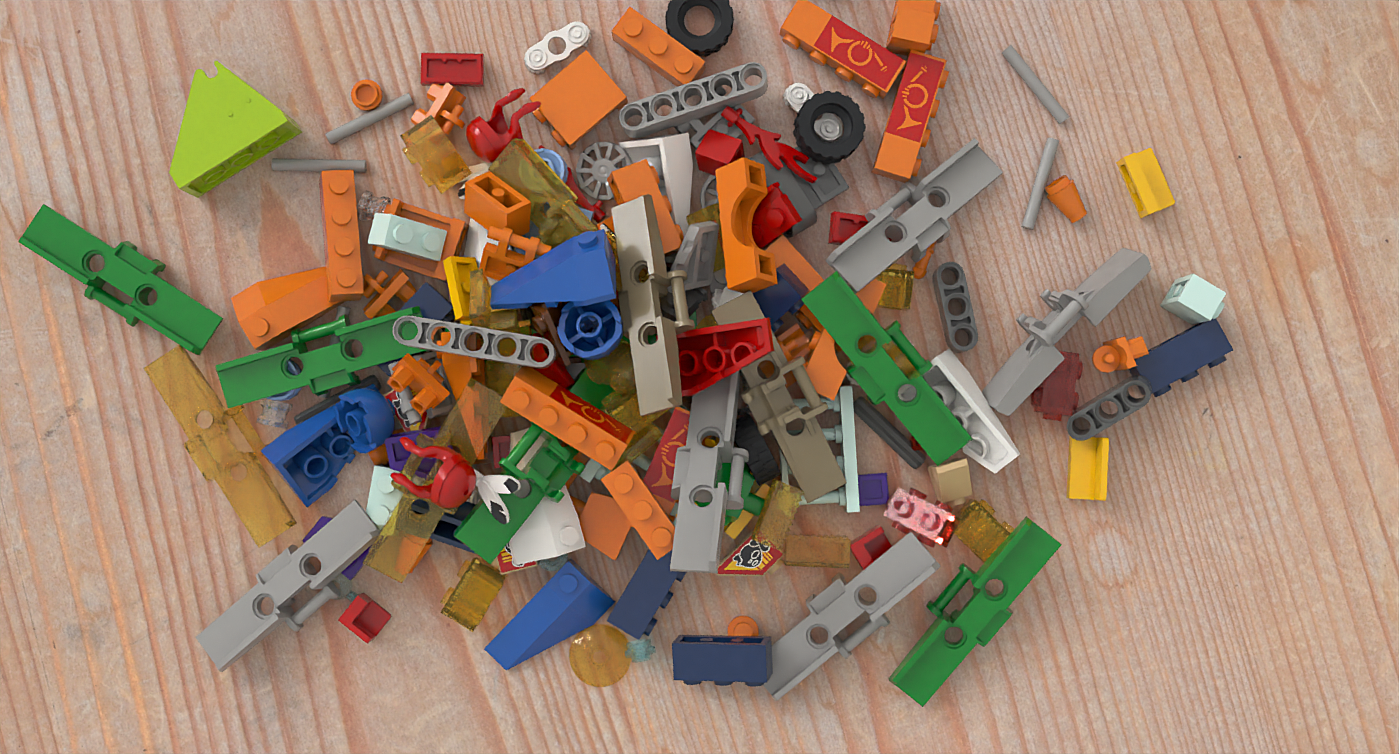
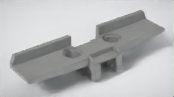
(954, 181)
(1038, 355)
(695, 475)
(890, 576)
(282, 579)

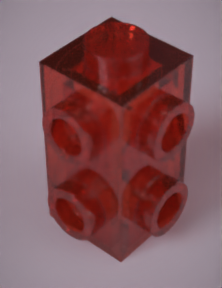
(1057, 393)
(930, 521)

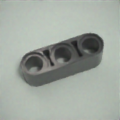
(792, 189)
(959, 292)
(1098, 418)

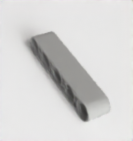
(704, 88)
(460, 334)

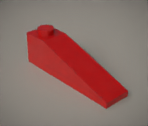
(719, 351)

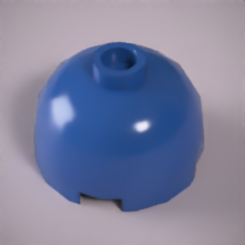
(590, 329)
(366, 418)

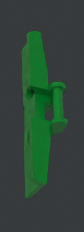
(73, 247)
(324, 368)
(877, 373)
(544, 472)
(1013, 564)

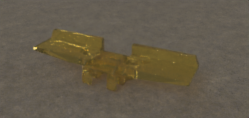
(536, 181)
(213, 452)
(405, 531)

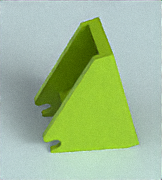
(225, 131)

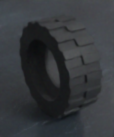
(706, 43)
(842, 107)
(760, 458)

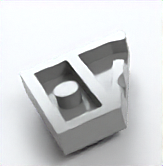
(697, 254)

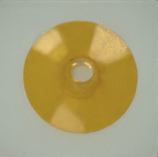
(604, 639)

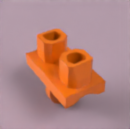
(445, 107)
(396, 285)
(793, 344)
(1119, 354)
(421, 379)

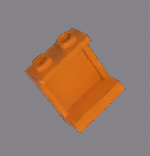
(577, 100)
(453, 243)

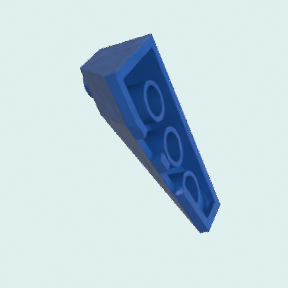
(574, 271)
(312, 454)
(558, 611)

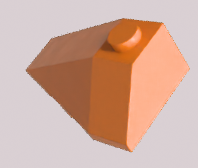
(282, 304)
(461, 369)

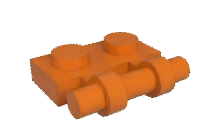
(500, 261)

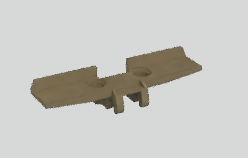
(656, 364)
(773, 408)

